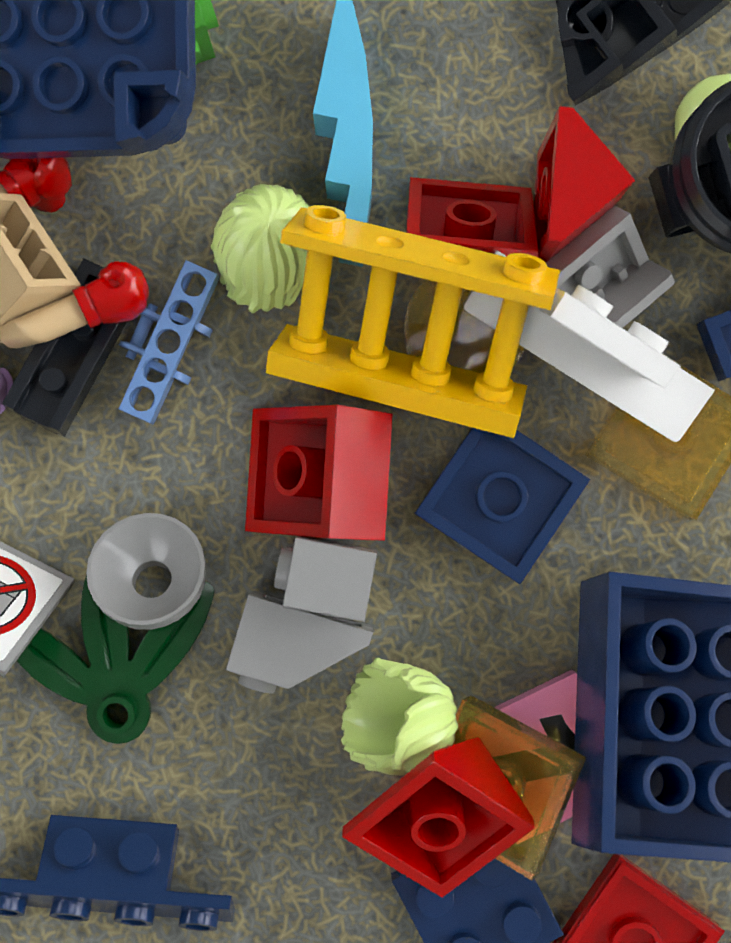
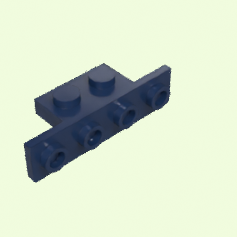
(112, 870)

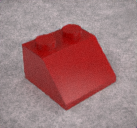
(319, 472)

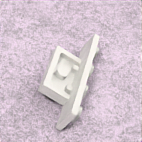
(606, 358)

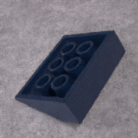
(654, 718)

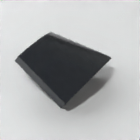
(615, 37)

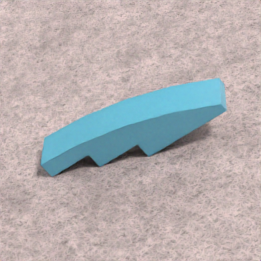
(345, 115)

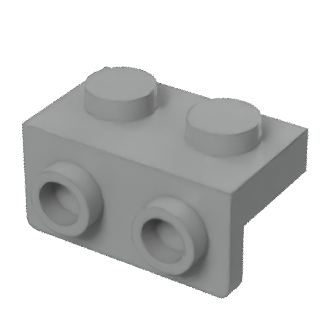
(612, 265)

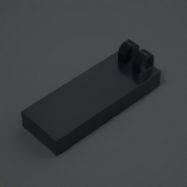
(62, 370)

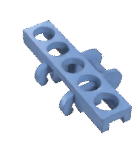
(167, 321)

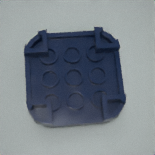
(94, 76)

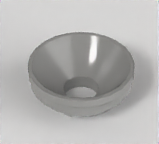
(131, 548)

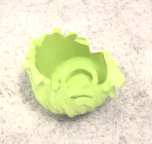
(249, 248)
(397, 717)

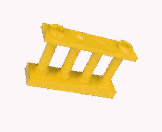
(393, 378)

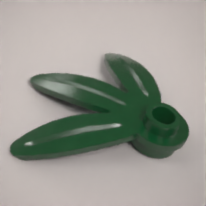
(112, 673)

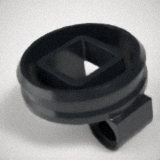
(696, 185)

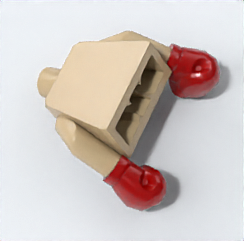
(36, 284)

